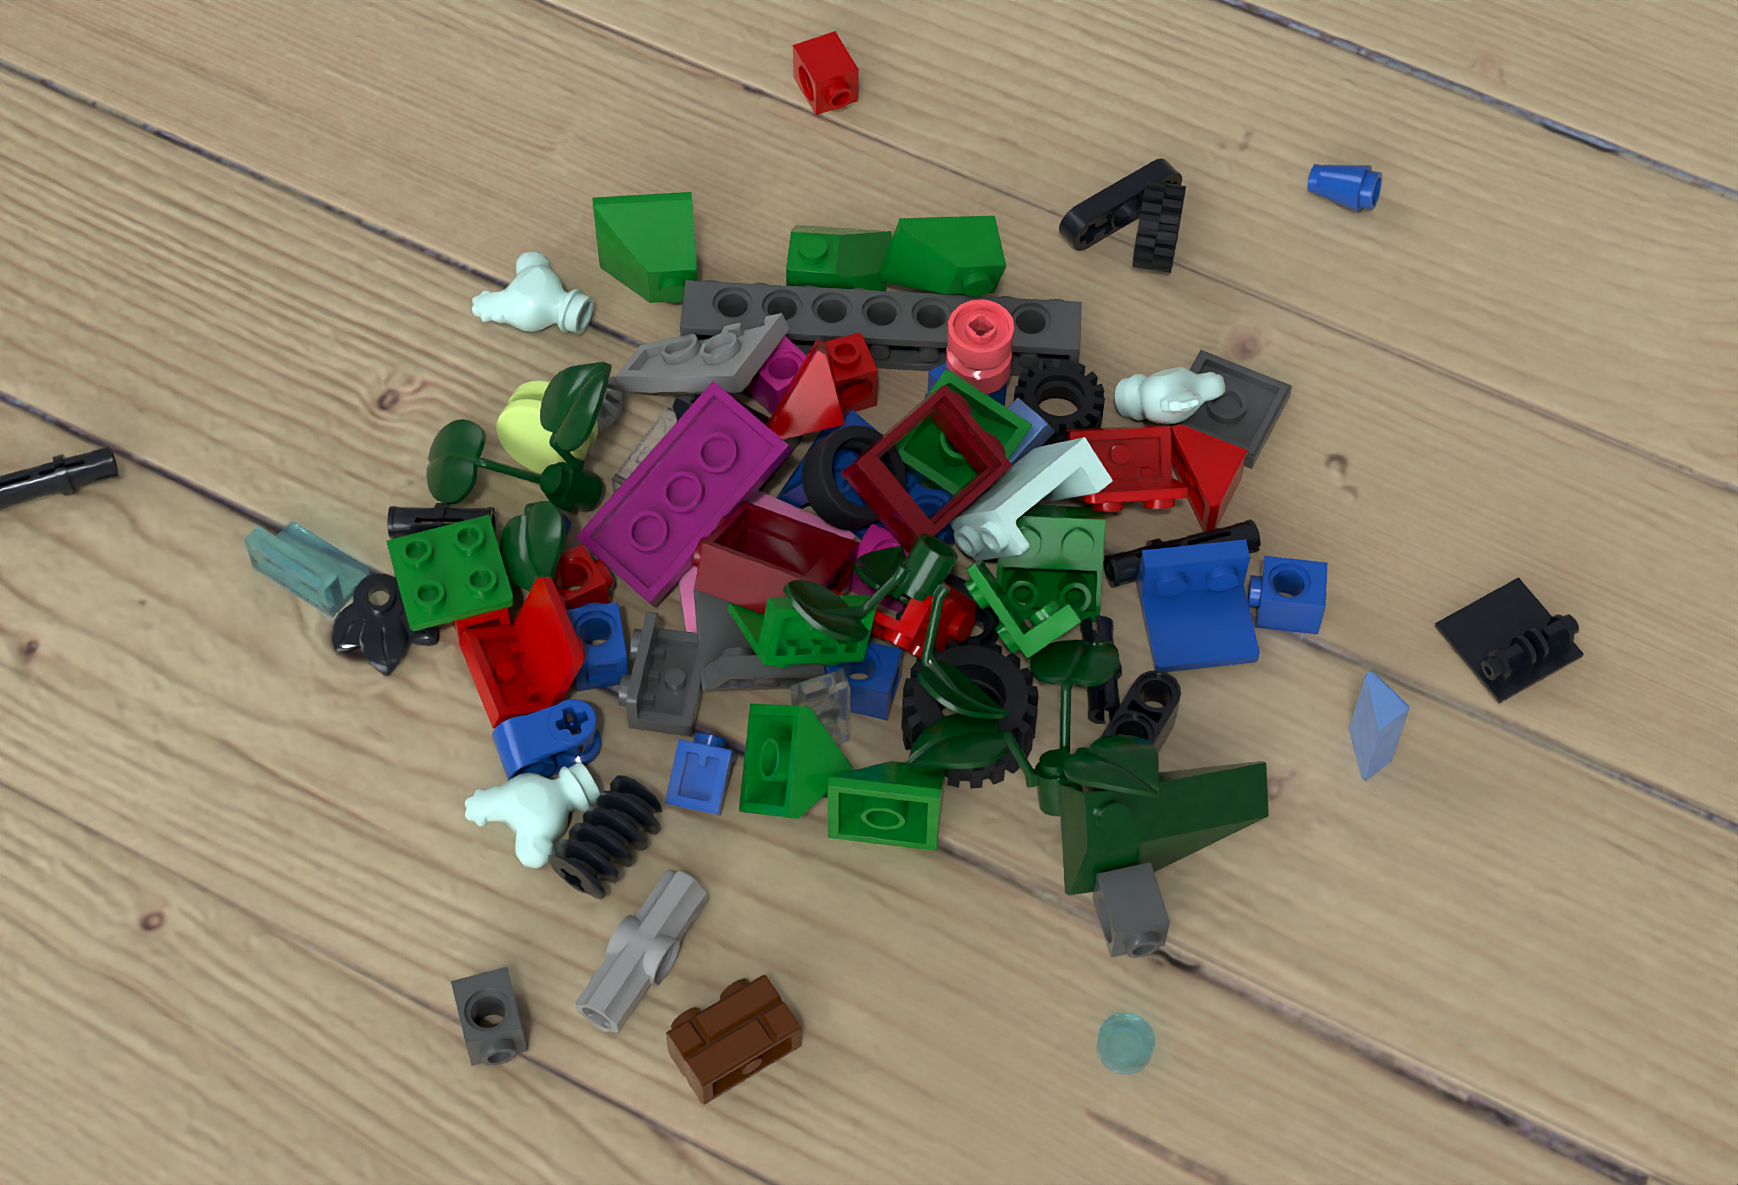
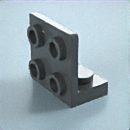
(728, 658)

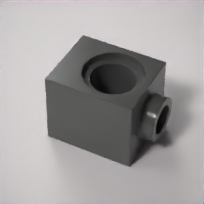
(1131, 911)
(485, 996)

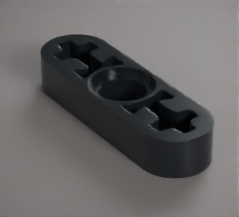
(1113, 206)

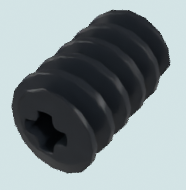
(605, 836)

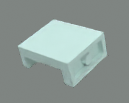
(1052, 471)

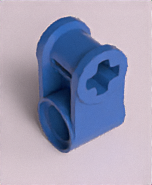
(544, 741)

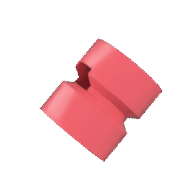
(980, 344)

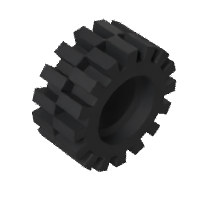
(1159, 226)
(1067, 385)

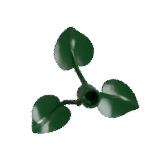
(531, 541)
(903, 578)
(1110, 763)

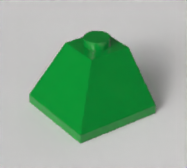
(647, 243)
(945, 255)
(836, 257)
(887, 805)

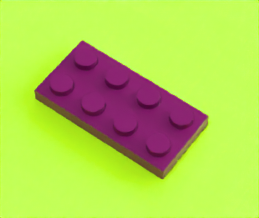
(681, 492)

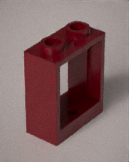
(888, 497)
(762, 551)

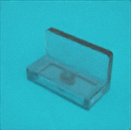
(306, 566)

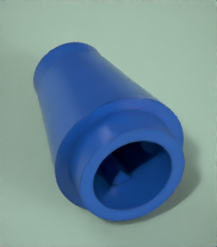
(1347, 185)

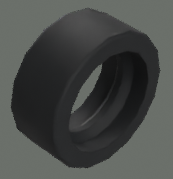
(820, 484)

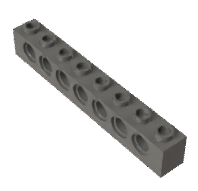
(899, 327)

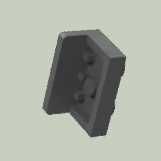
(664, 681)

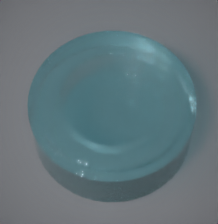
(1125, 1043)

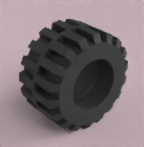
(998, 678)

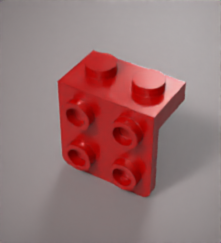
(1137, 463)
(910, 632)
(526, 663)

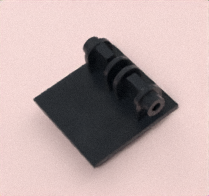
(1511, 639)

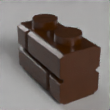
(732, 1037)

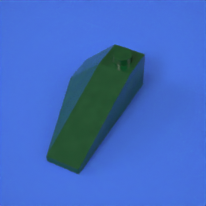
(1123, 830)

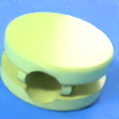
(523, 434)

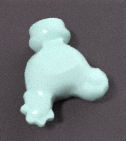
(535, 300)
(1167, 395)
(535, 809)

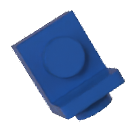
(700, 774)

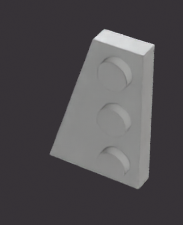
(692, 364)

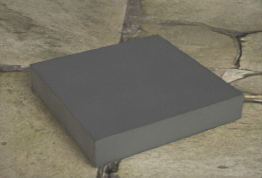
(1245, 410)

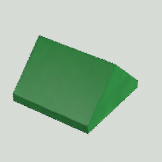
(933, 457)
(787, 761)

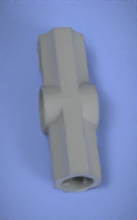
(642, 951)

